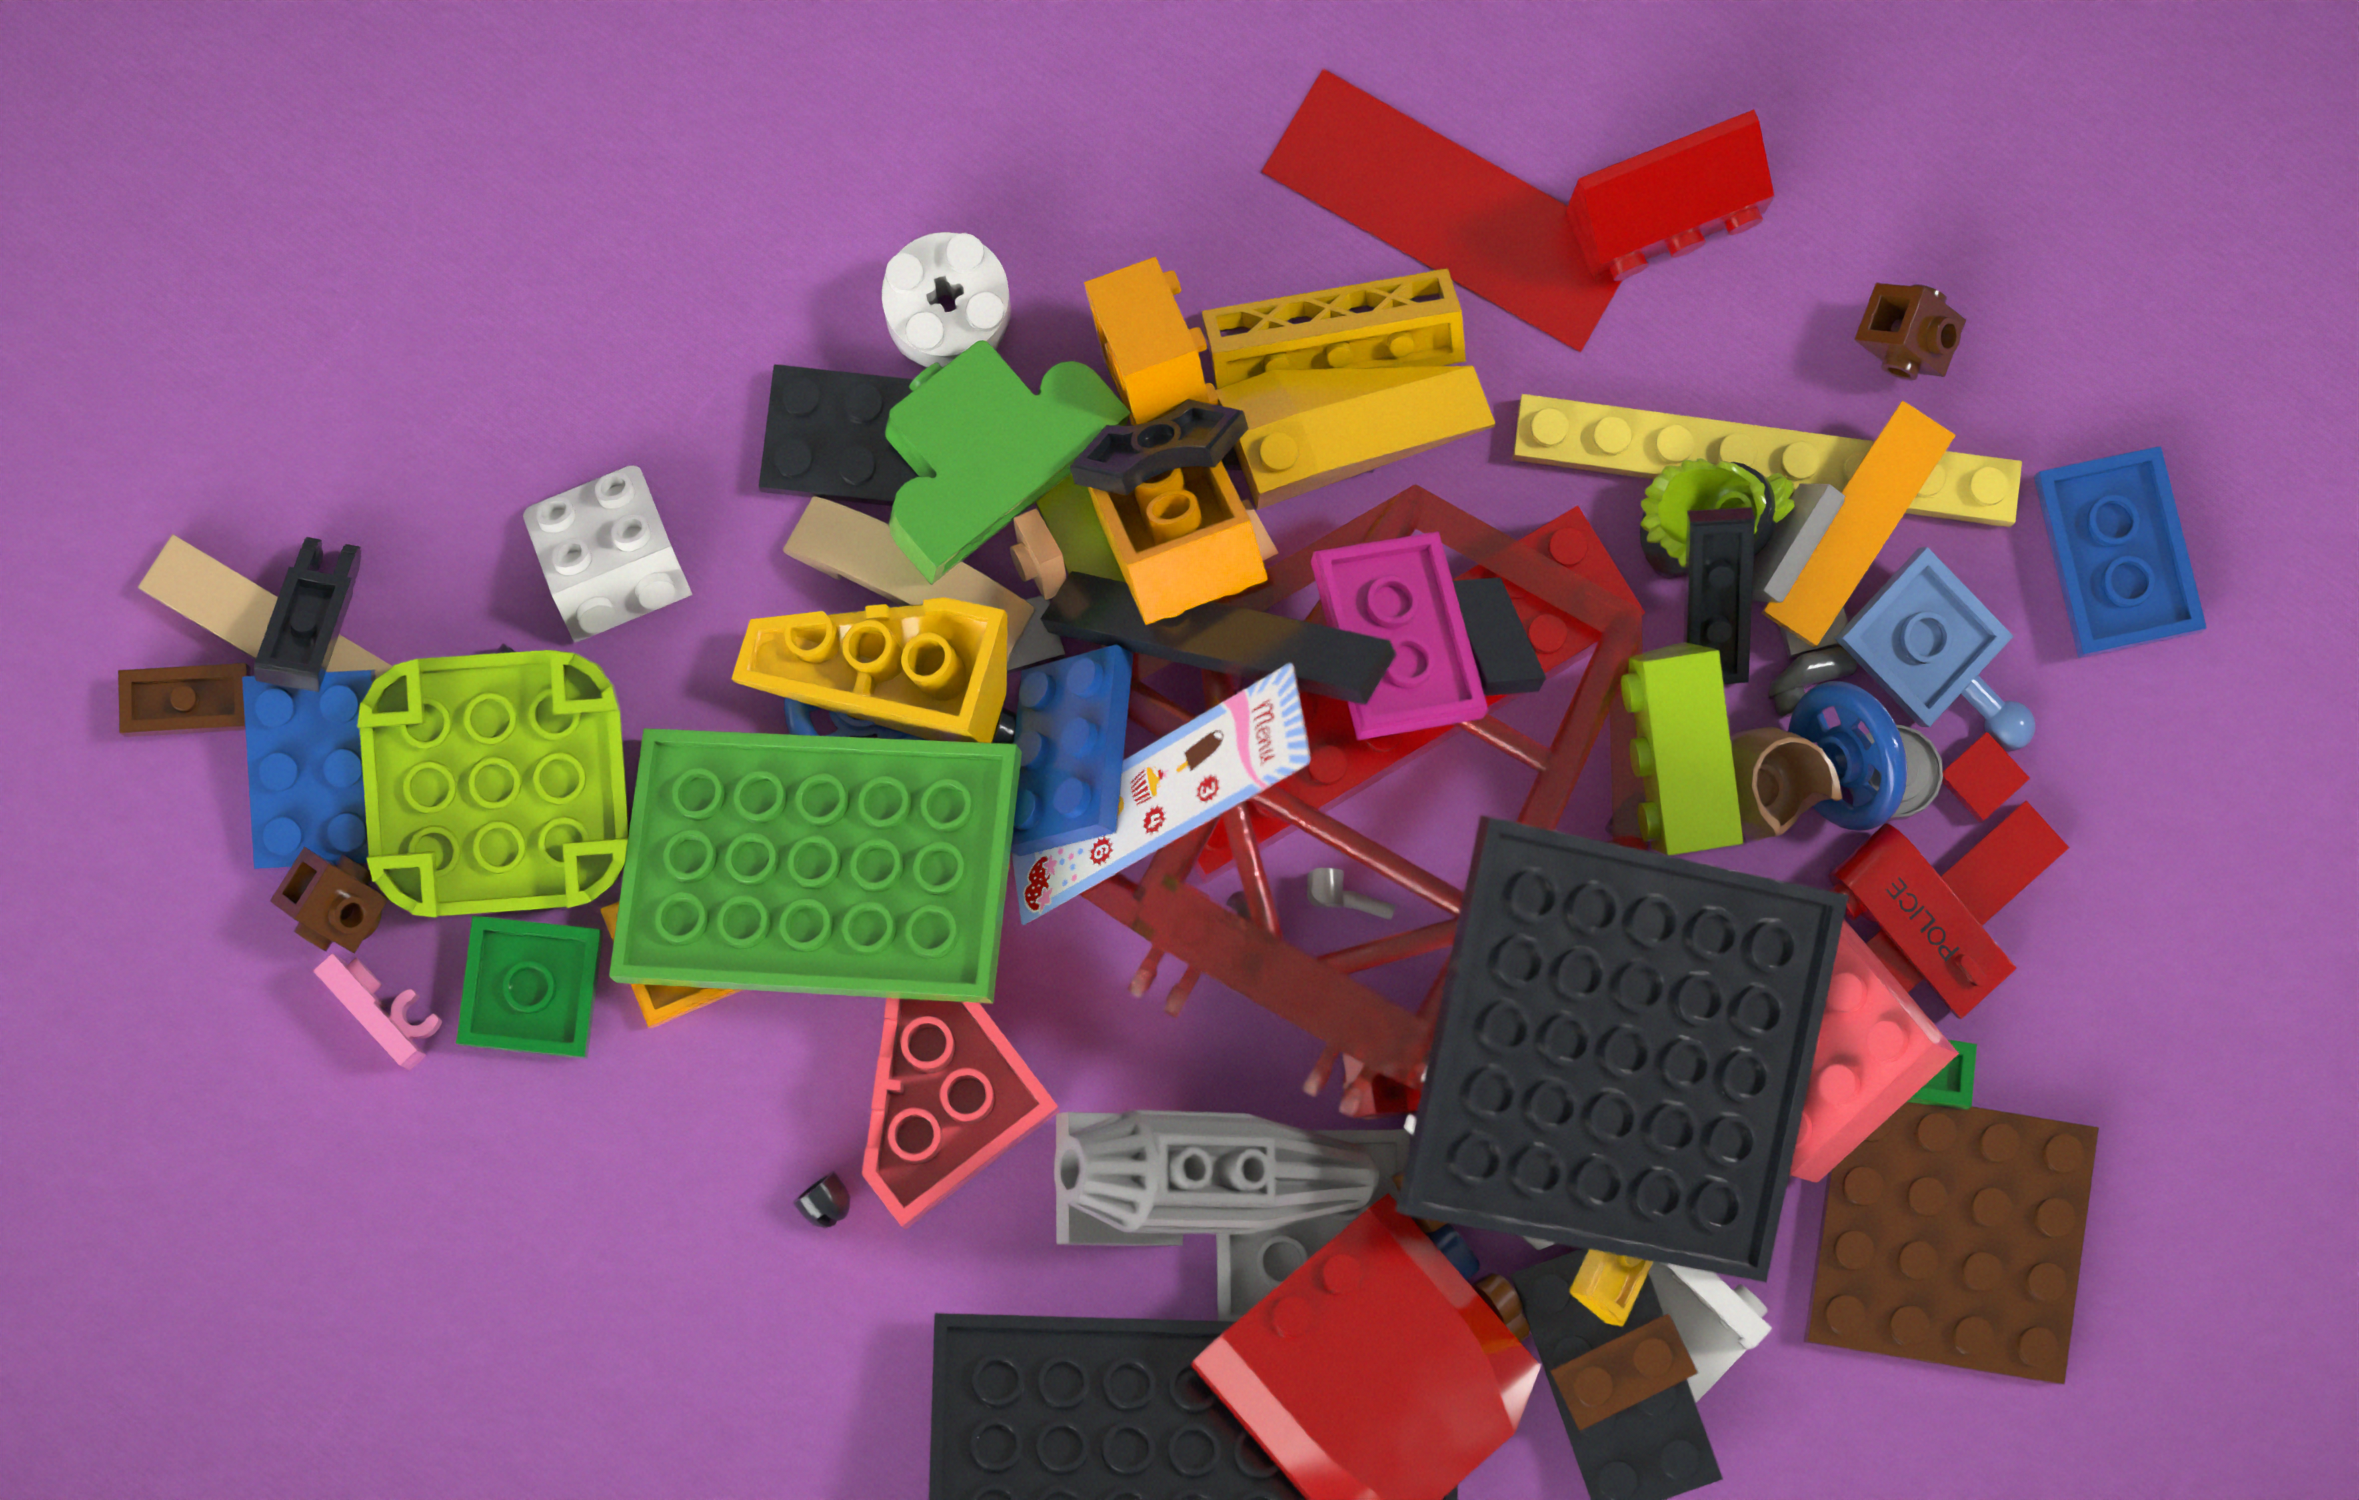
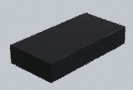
(1498, 638)

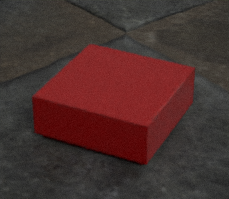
(1984, 777)

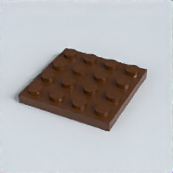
(1956, 1241)

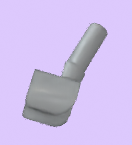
(1326, 890)

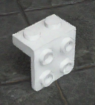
(605, 553)
(1711, 1319)

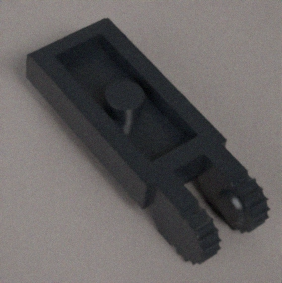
(307, 618)

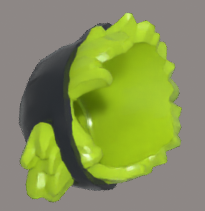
(1706, 487)

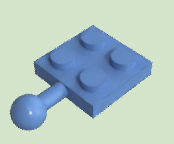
(1927, 644)

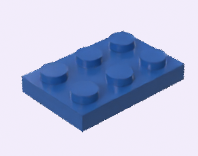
(2120, 552)
(1071, 749)
(306, 769)

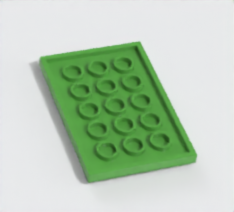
(817, 865)

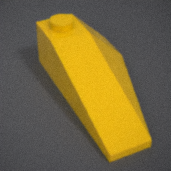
(1345, 421)
(906, 668)

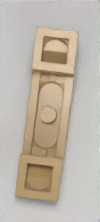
(862, 550)

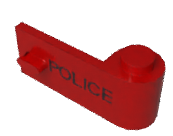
(1922, 917)

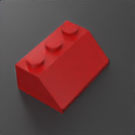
(1672, 197)

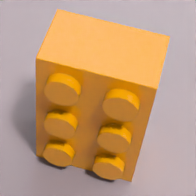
(1181, 540)

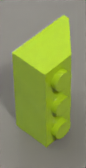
(1682, 749)

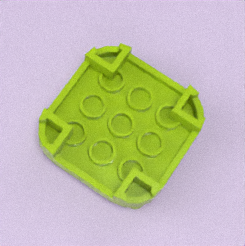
(493, 782)

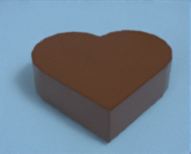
(1504, 1302)

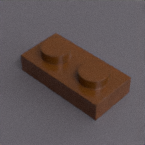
(181, 699)
(1624, 1372)

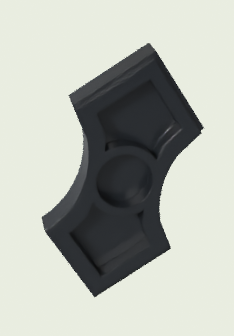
(1186, 437)

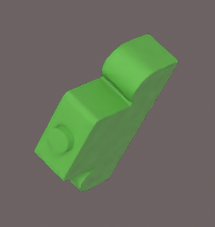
(986, 449)

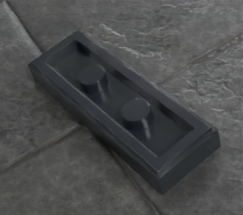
(1720, 586)

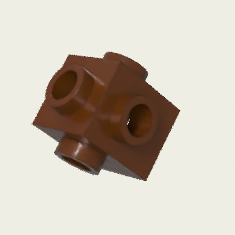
(1910, 330)
(330, 900)

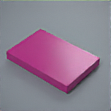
(1407, 596)

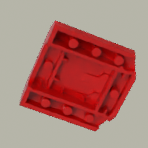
(1373, 1368)

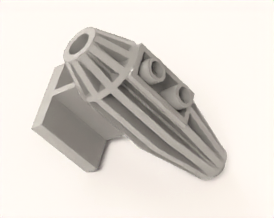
(1176, 1173)

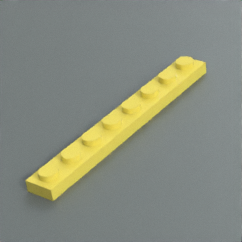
(1647, 441)

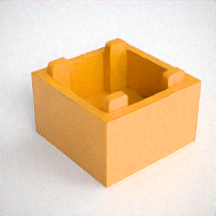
(1147, 340)

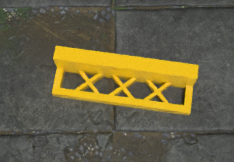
(1388, 336)

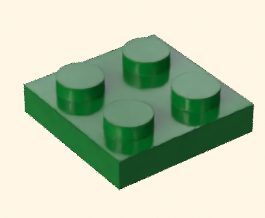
(529, 987)

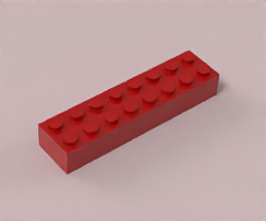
(1345, 766)

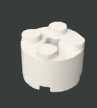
(937, 267)

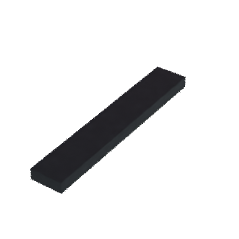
(1223, 639)

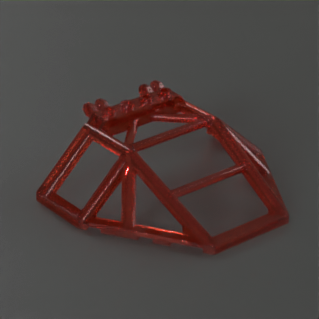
(1252, 952)

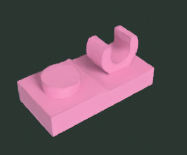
(356, 988)

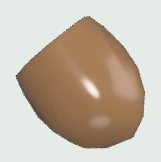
(1778, 779)

